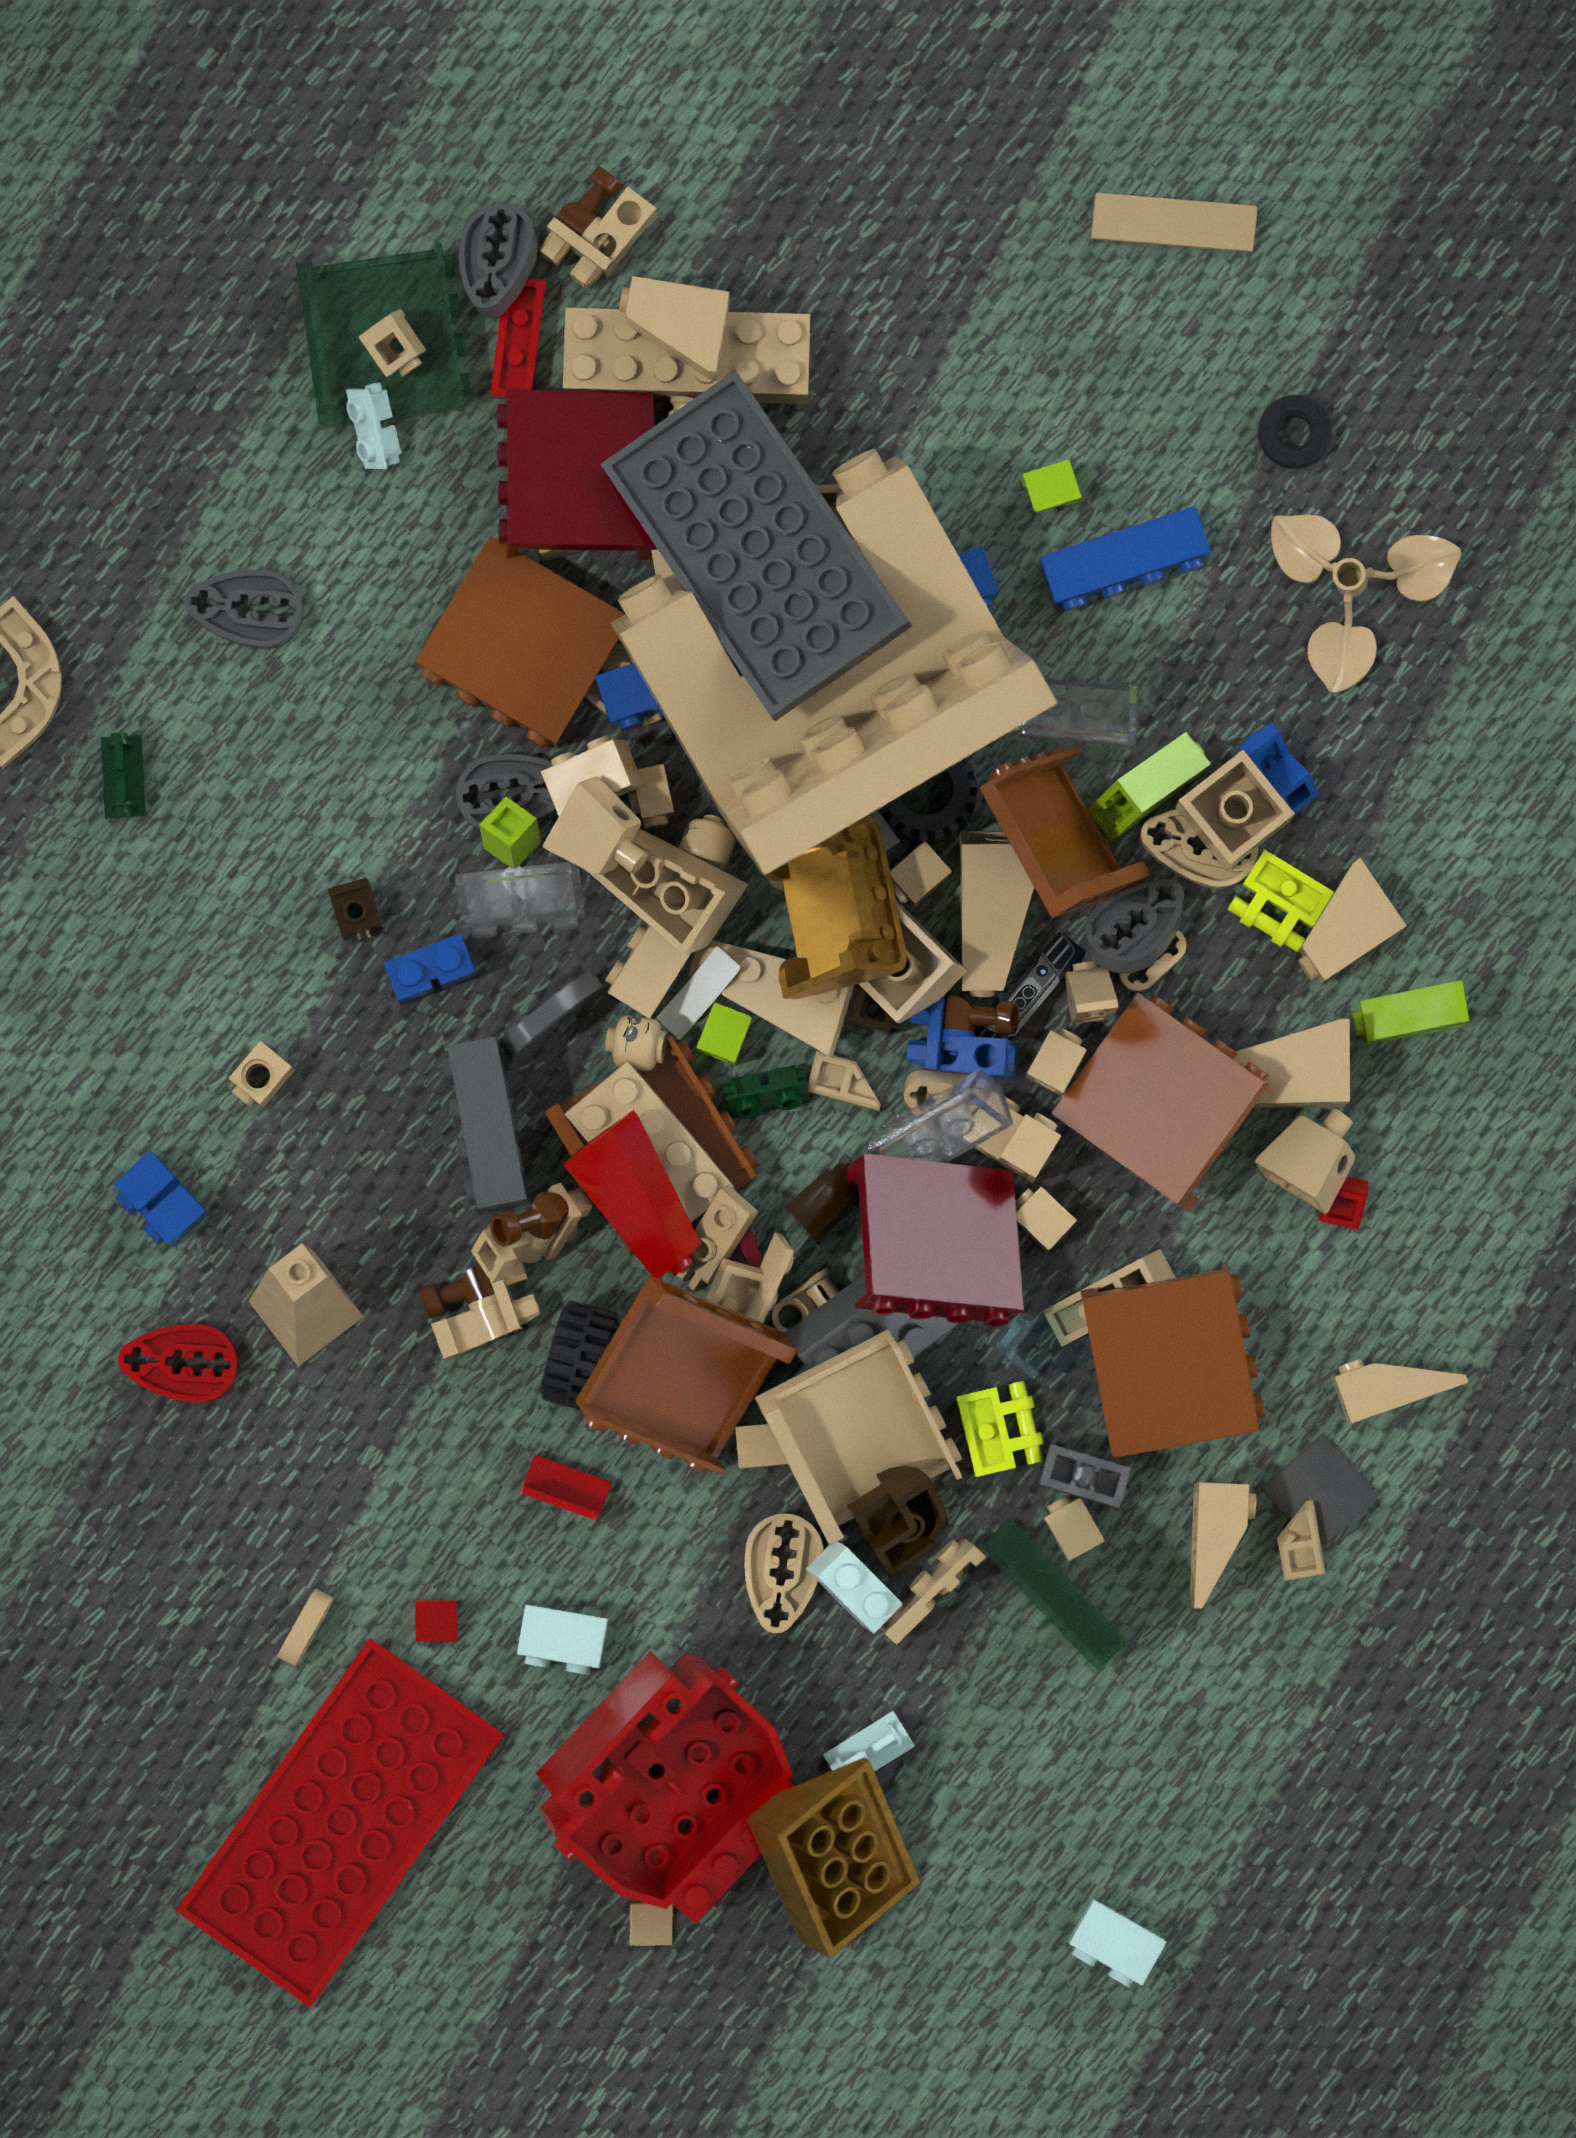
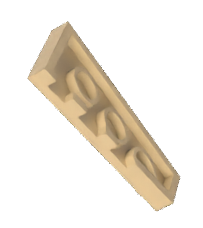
(757, 988)

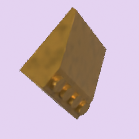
(834, 1855)

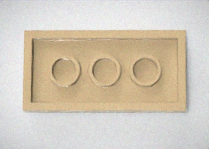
(683, 1158)

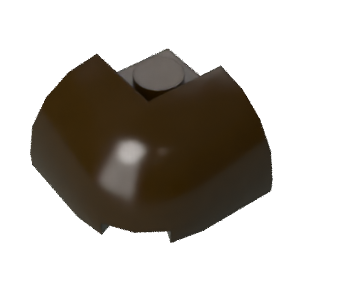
(825, 1202)
(900, 1517)

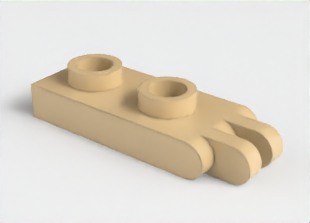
(719, 1236)

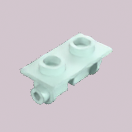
(366, 409)
(877, 1742)

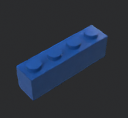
(1125, 558)

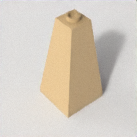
(992, 908)
(1305, 1067)
(303, 1304)

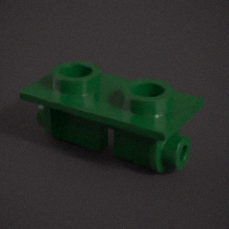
(123, 776)
(749, 1099)

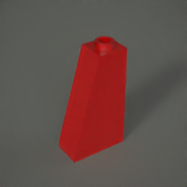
(636, 1195)

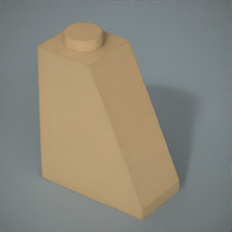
(679, 320)
(1350, 925)

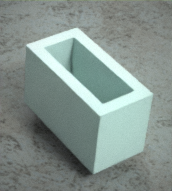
(854, 1586)
(562, 1638)
(1116, 1943)

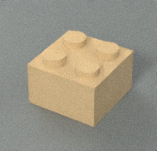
(1234, 810)

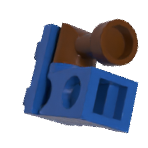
(953, 1043)

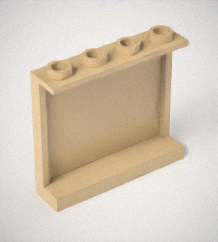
(853, 1422)

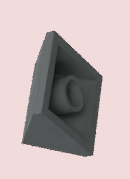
(1328, 1480)

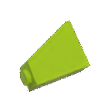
(1148, 786)
(1411, 1013)

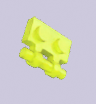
(1286, 889)
(987, 1432)

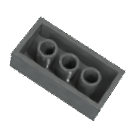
(488, 1125)
(840, 1326)

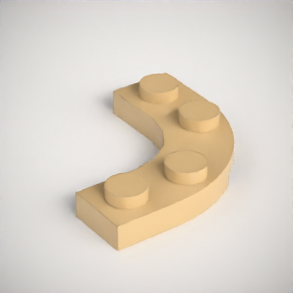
(38, 681)

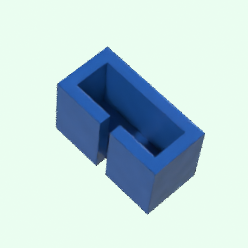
(443, 960)
(160, 1200)

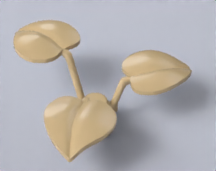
(1309, 543)

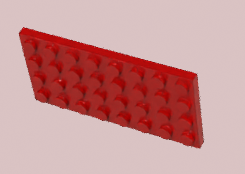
(340, 1822)

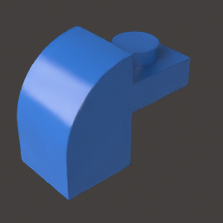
(1279, 767)

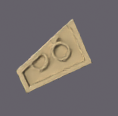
(926, 1585)

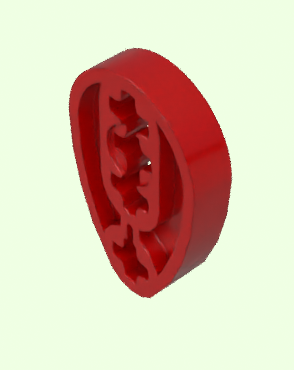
(189, 1339)

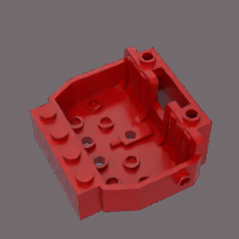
(628, 1820)

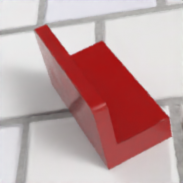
(566, 1487)

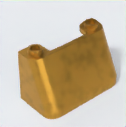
(840, 913)

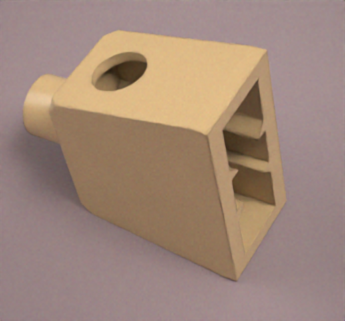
(596, 830)
(1310, 1159)

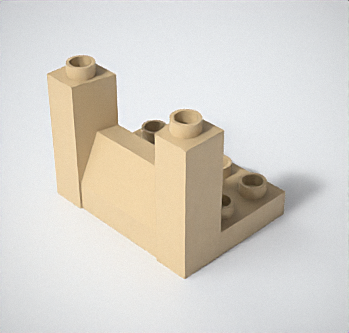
(875, 728)

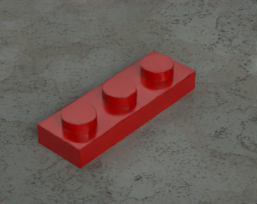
(518, 341)

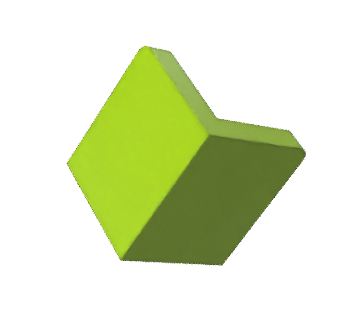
(1052, 487)
(510, 833)
(724, 1034)

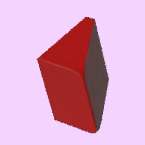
(1348, 1204)
(436, 1620)

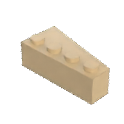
(675, 893)

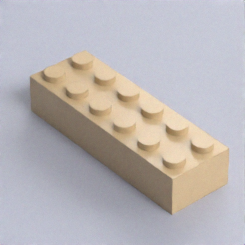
(763, 348)

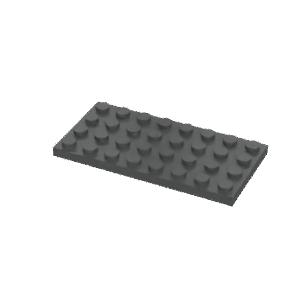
(756, 545)

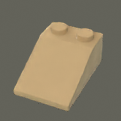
(1217, 1526)

